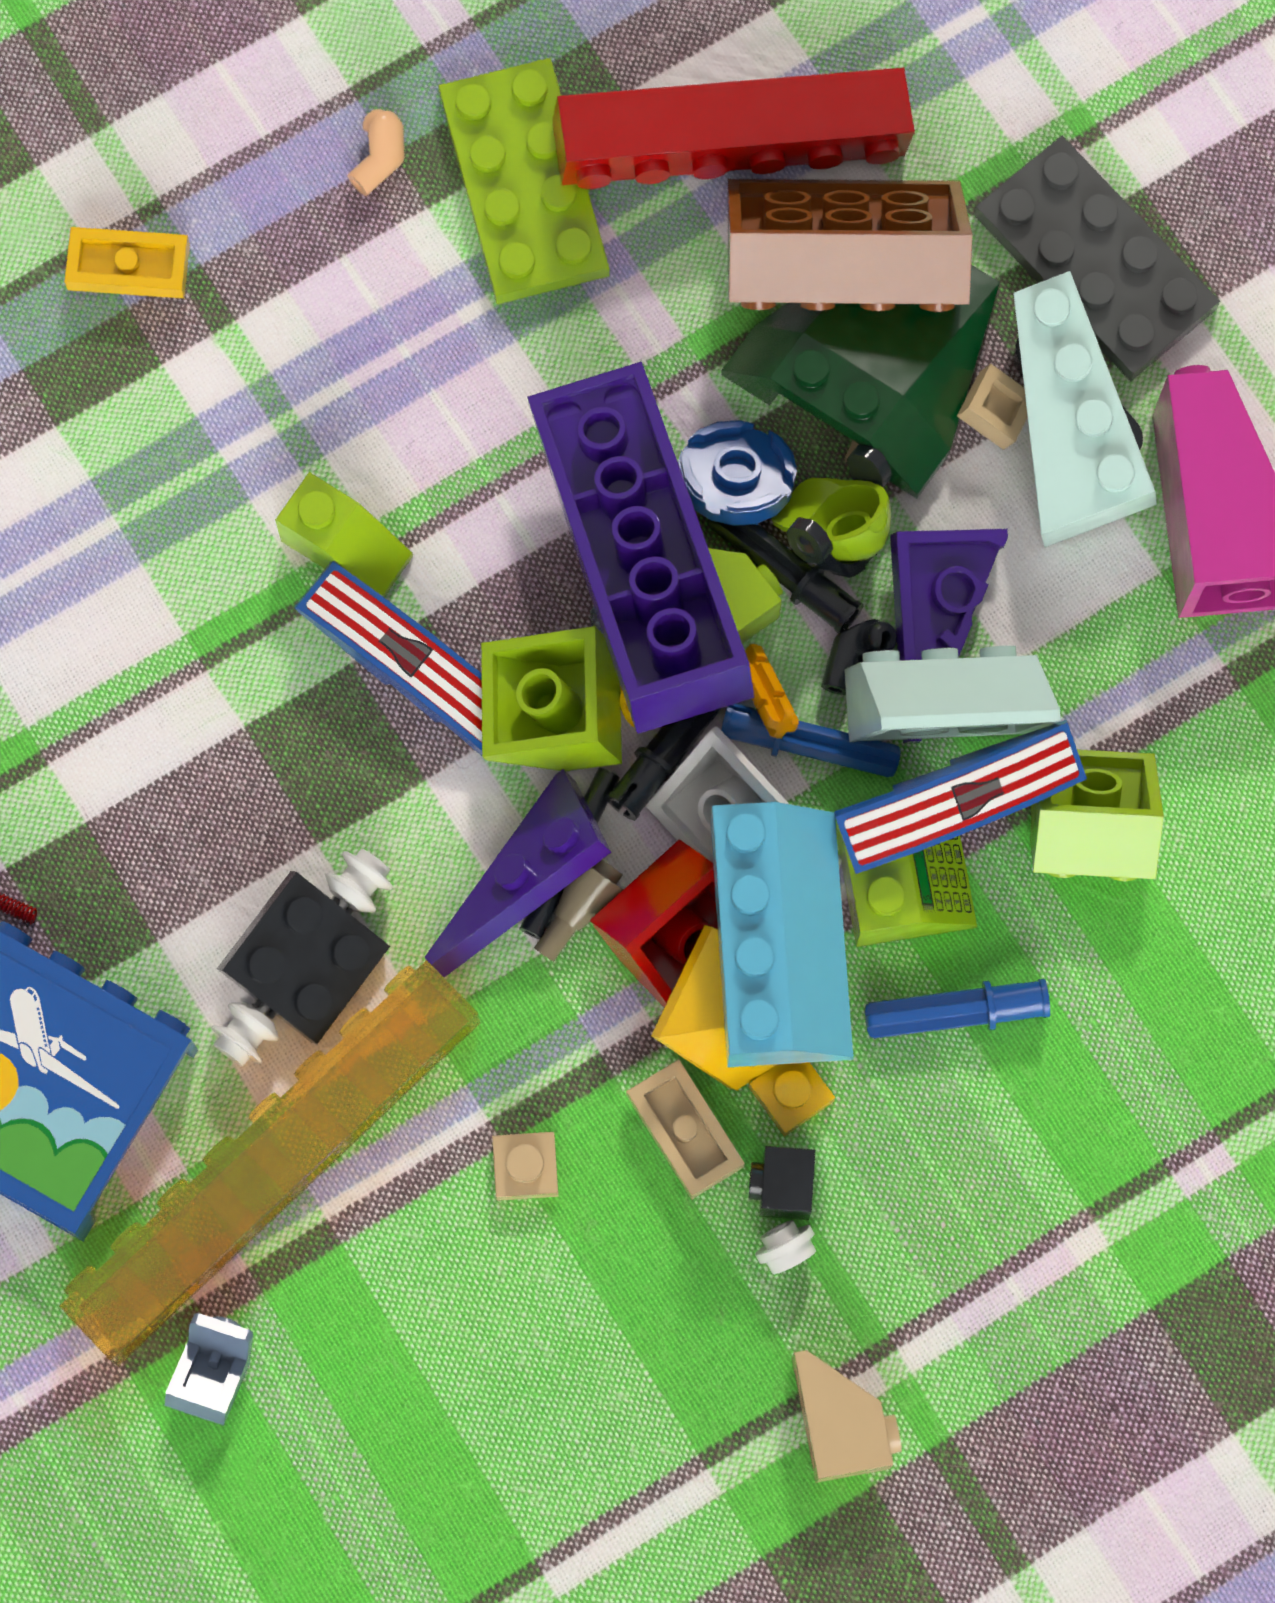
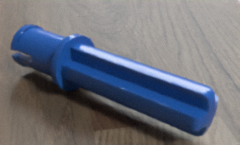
(812, 741)
(958, 1009)

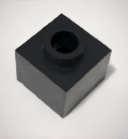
(783, 1182)

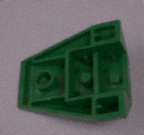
(874, 374)

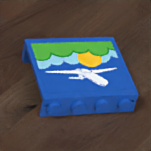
(72, 1080)

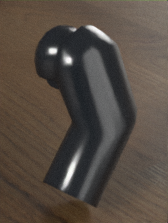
(849, 649)

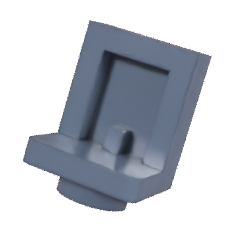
(210, 1368)

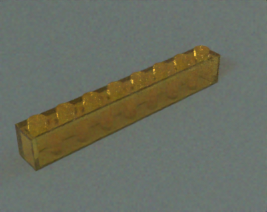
(270, 1162)

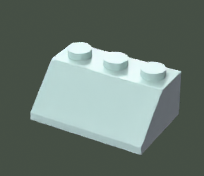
(947, 695)

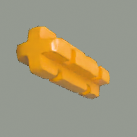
(769, 695)

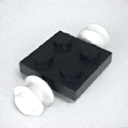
(303, 957)

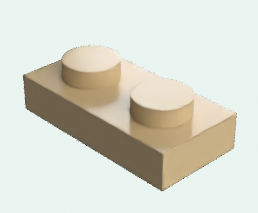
(685, 1129)

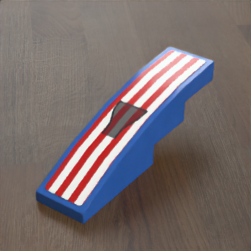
(397, 651)
(960, 796)

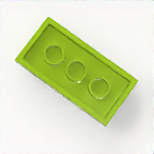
(527, 223)

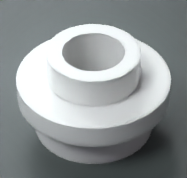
(786, 1246)

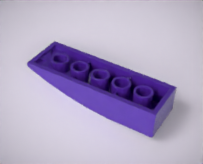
(641, 548)

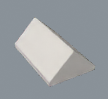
(709, 776)

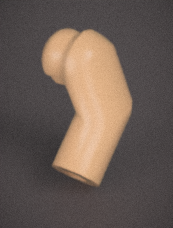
(385, 151)

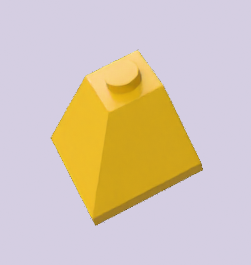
(695, 1017)

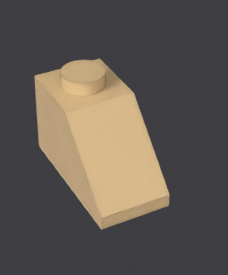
(842, 1422)

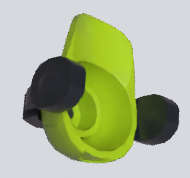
(840, 520)

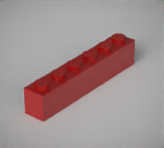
(732, 127)

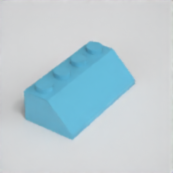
(780, 934)

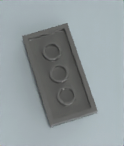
(1132, 285)

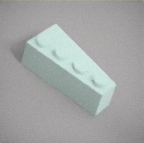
(1079, 433)

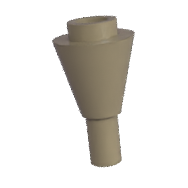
(578, 905)

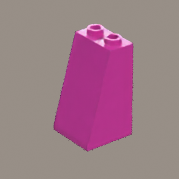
(1215, 496)

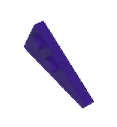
(938, 586)
(539, 860)

